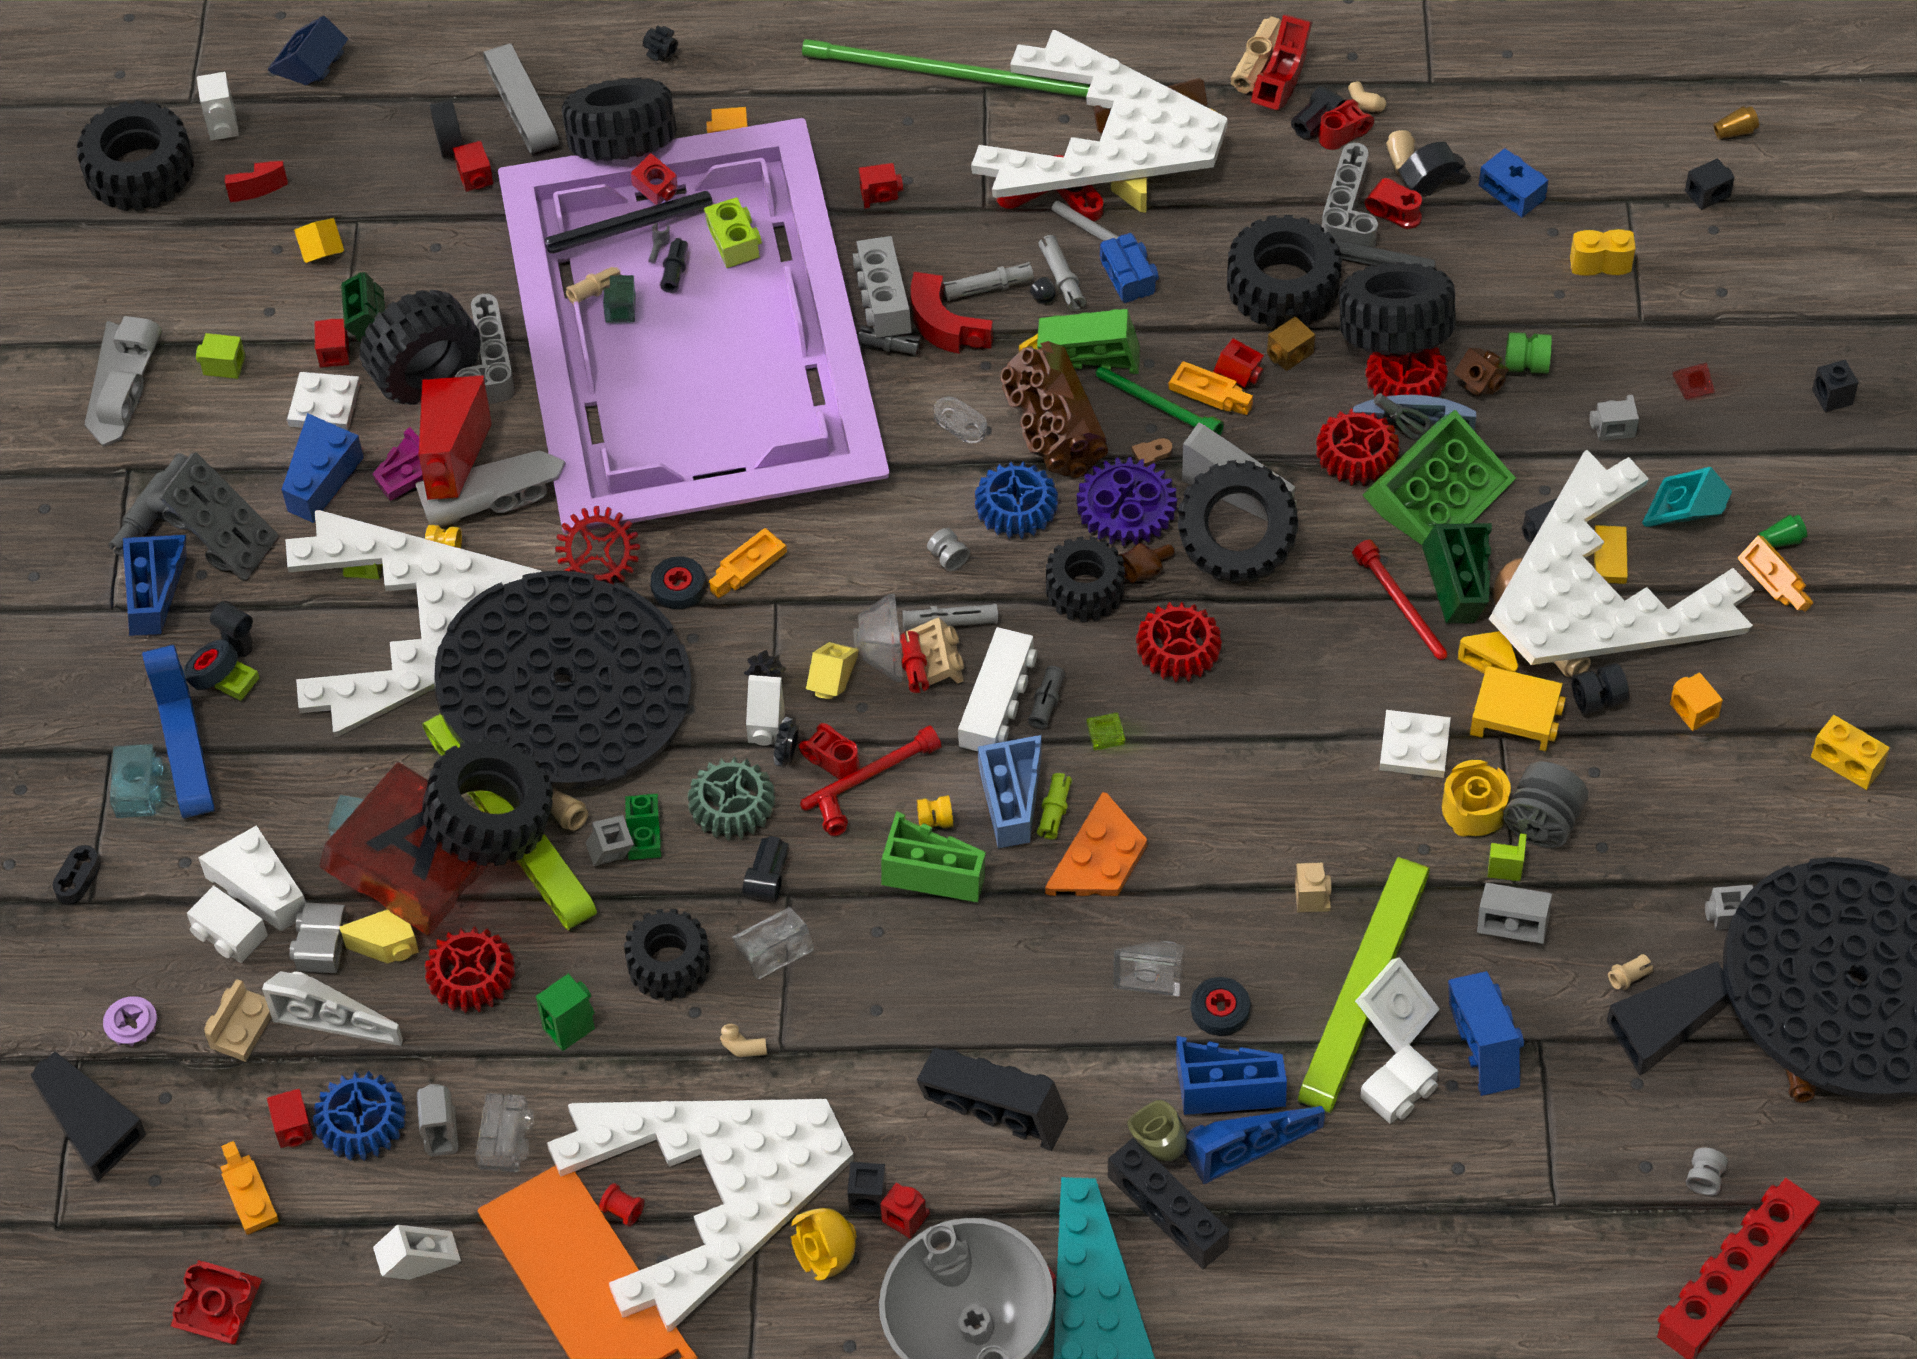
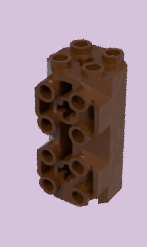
(1055, 409)

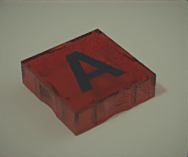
(393, 857)

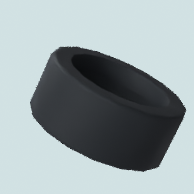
(446, 127)

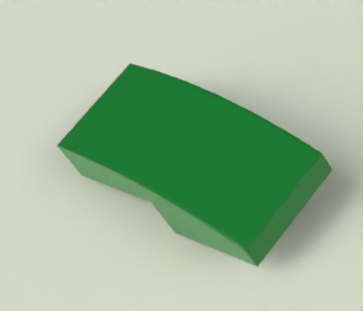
(643, 826)

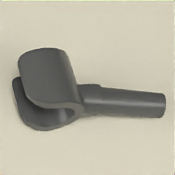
(659, 239)

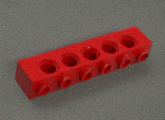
(1690, 1335)

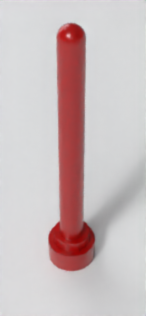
(1367, 554)
(925, 741)

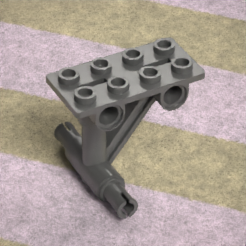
(200, 500)

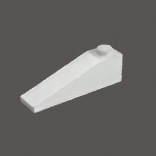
(311, 1004)

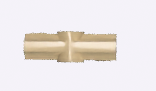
(1257, 55)

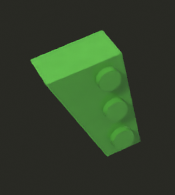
(1094, 338)
(931, 863)

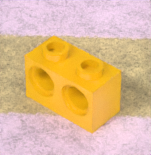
(1850, 752)

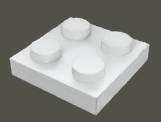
(325, 397)
(1415, 743)
(1397, 1004)

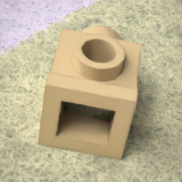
(1312, 888)

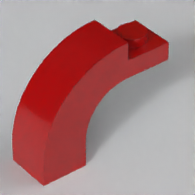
(1284, 68)
(940, 325)

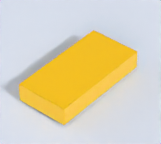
(1612, 557)

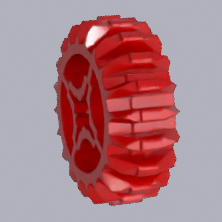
(1425, 376)
(1353, 455)
(580, 525)
(1180, 652)
(469, 981)

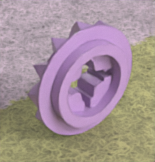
(136, 1009)

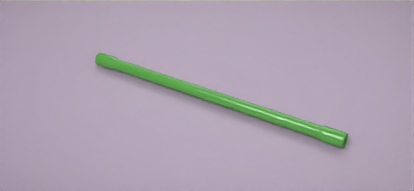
(826, 51)

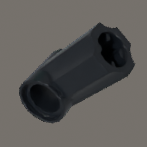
(1308, 120)
(233, 626)
(765, 877)

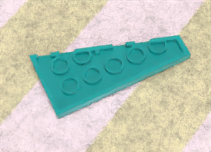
(1093, 1292)

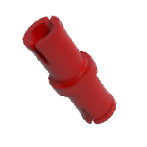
(914, 662)

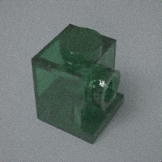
(620, 299)

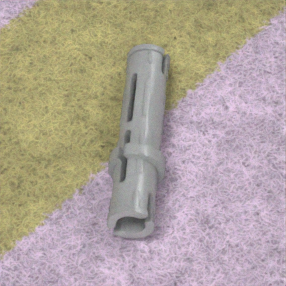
(992, 280)
(1066, 281)
(951, 616)

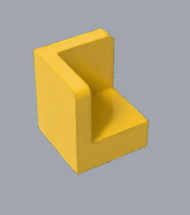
(319, 240)

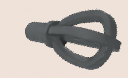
(1397, 411)

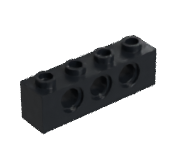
(1168, 1203)

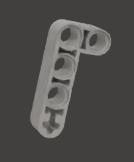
(1340, 209)
(493, 350)

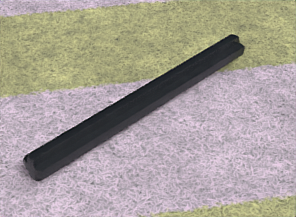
(628, 222)

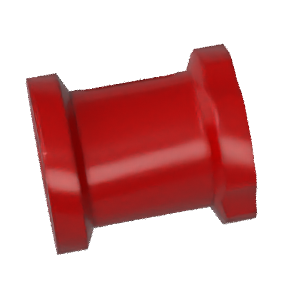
(621, 1204)

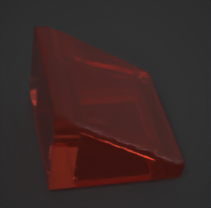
(1694, 381)

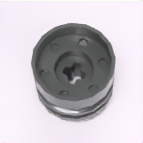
(1546, 804)

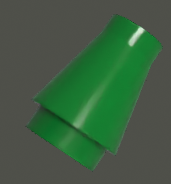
(1786, 532)

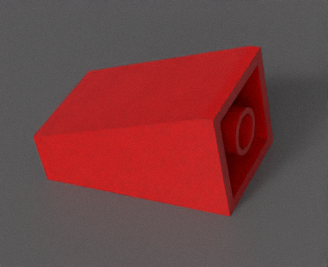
(451, 432)

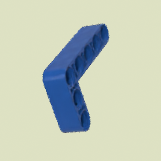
(179, 731)

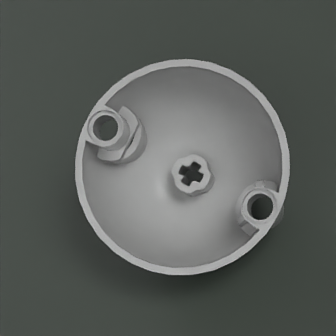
(995, 1284)

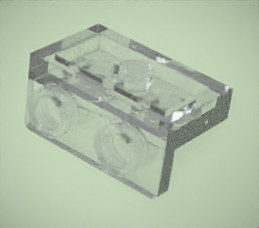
(774, 942)

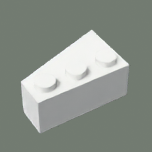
(256, 877)

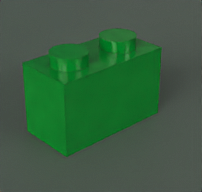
(566, 1011)

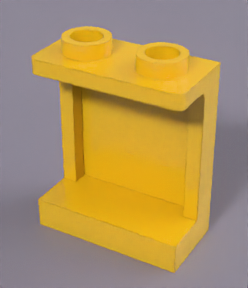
(1518, 706)

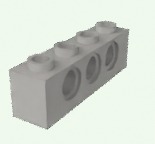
(882, 287)

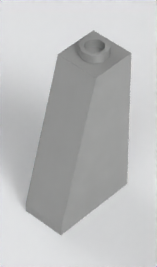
(1206, 449)

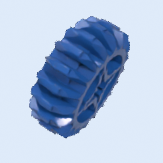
(1032, 490)
(377, 1124)

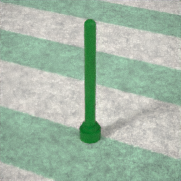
(1159, 402)

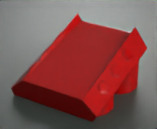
(215, 1301)

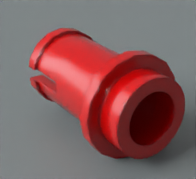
(834, 821)

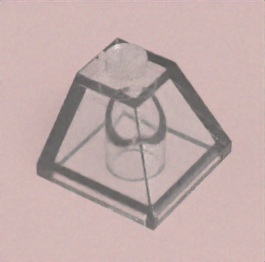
(880, 637)
(1149, 967)

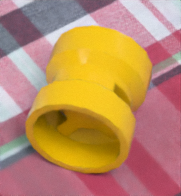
(450, 537)
(942, 812)

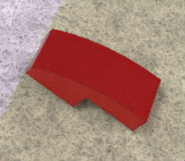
(264, 180)

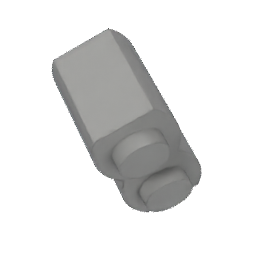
(319, 938)
(437, 1120)

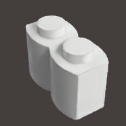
(1400, 1084)

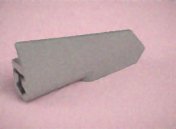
(119, 377)
(497, 486)

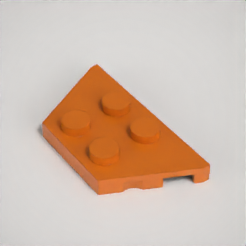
(1100, 853)

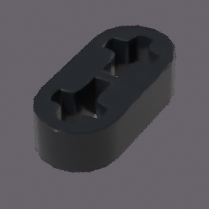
(79, 876)

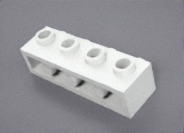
(997, 689)

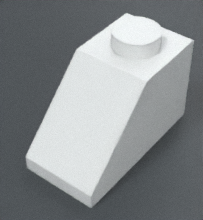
(764, 709)
(415, 1252)

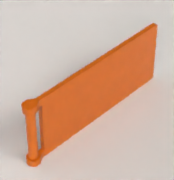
(565, 1263)

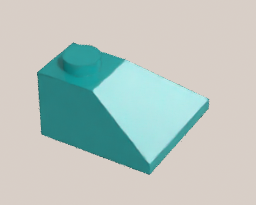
(1688, 498)

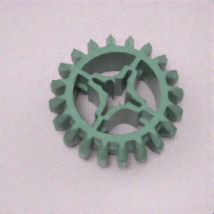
(737, 808)

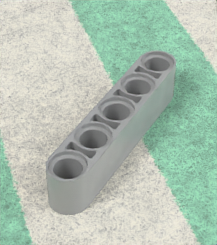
(520, 98)

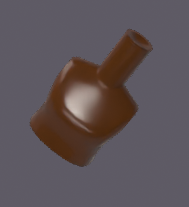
(1143, 562)

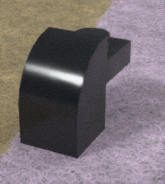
(1431, 166)

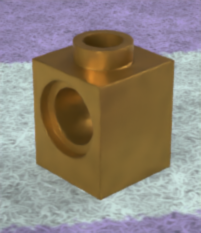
(1290, 344)

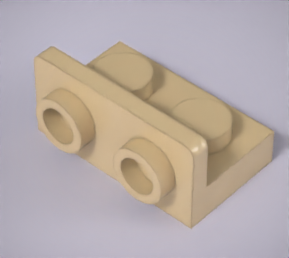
(939, 645)
(238, 1022)

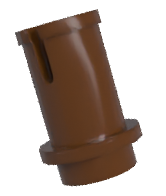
(1800, 1089)

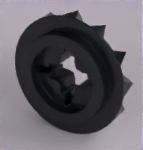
(786, 742)

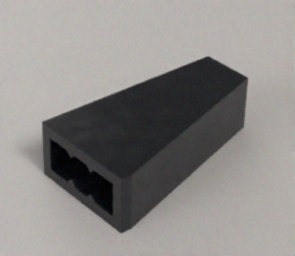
(1667, 1014)
(89, 1117)

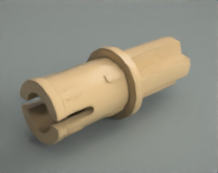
(592, 285)

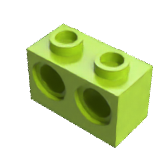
(732, 232)

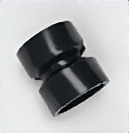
(1604, 688)

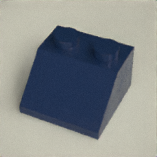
(310, 52)

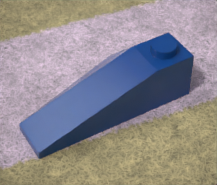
(1236, 1142)

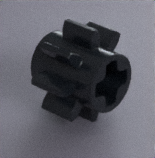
(660, 43)
(765, 665)

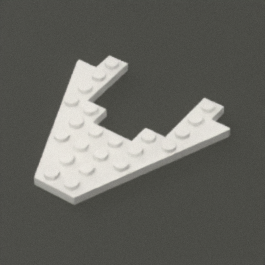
(1145, 134)
(444, 584)
(1568, 611)
(761, 1157)

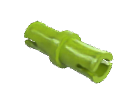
(1054, 806)

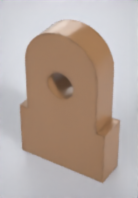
(1149, 451)

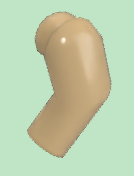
(1367, 101)
(739, 1045)

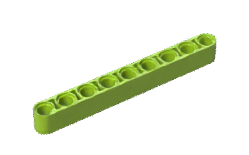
(543, 864)
(1376, 950)

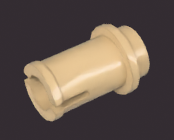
(1622, 976)

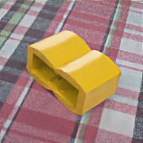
(1602, 252)

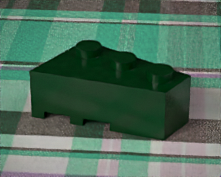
(1459, 568)

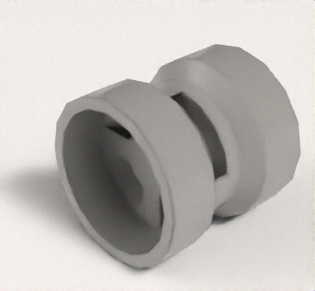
(948, 549)
(1706, 1172)

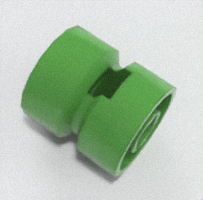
(1528, 352)

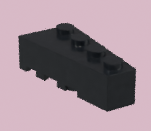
(995, 1094)

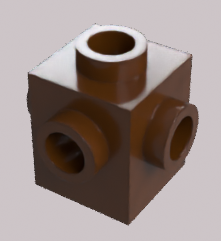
(1481, 371)

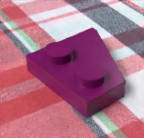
(401, 468)

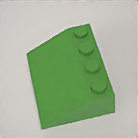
(1440, 480)

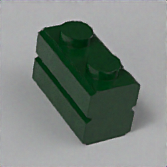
(361, 303)

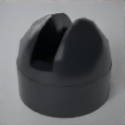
(1043, 290)

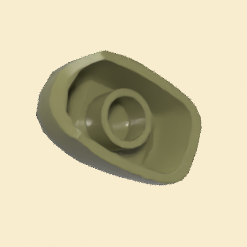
(1159, 1130)

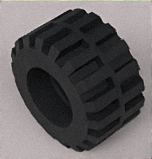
(1085, 599)
(661, 932)

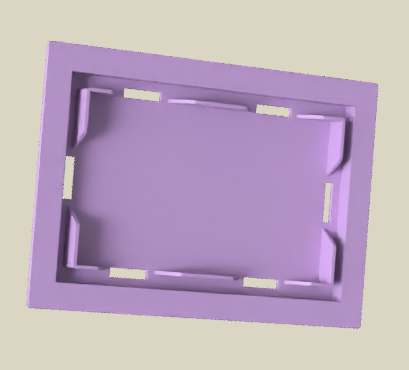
(705, 371)

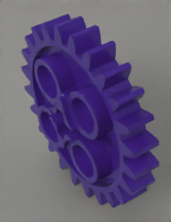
(1149, 503)

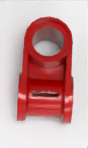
(1343, 125)
(1392, 201)
(829, 750)

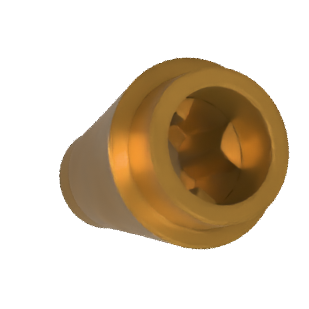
(1738, 123)

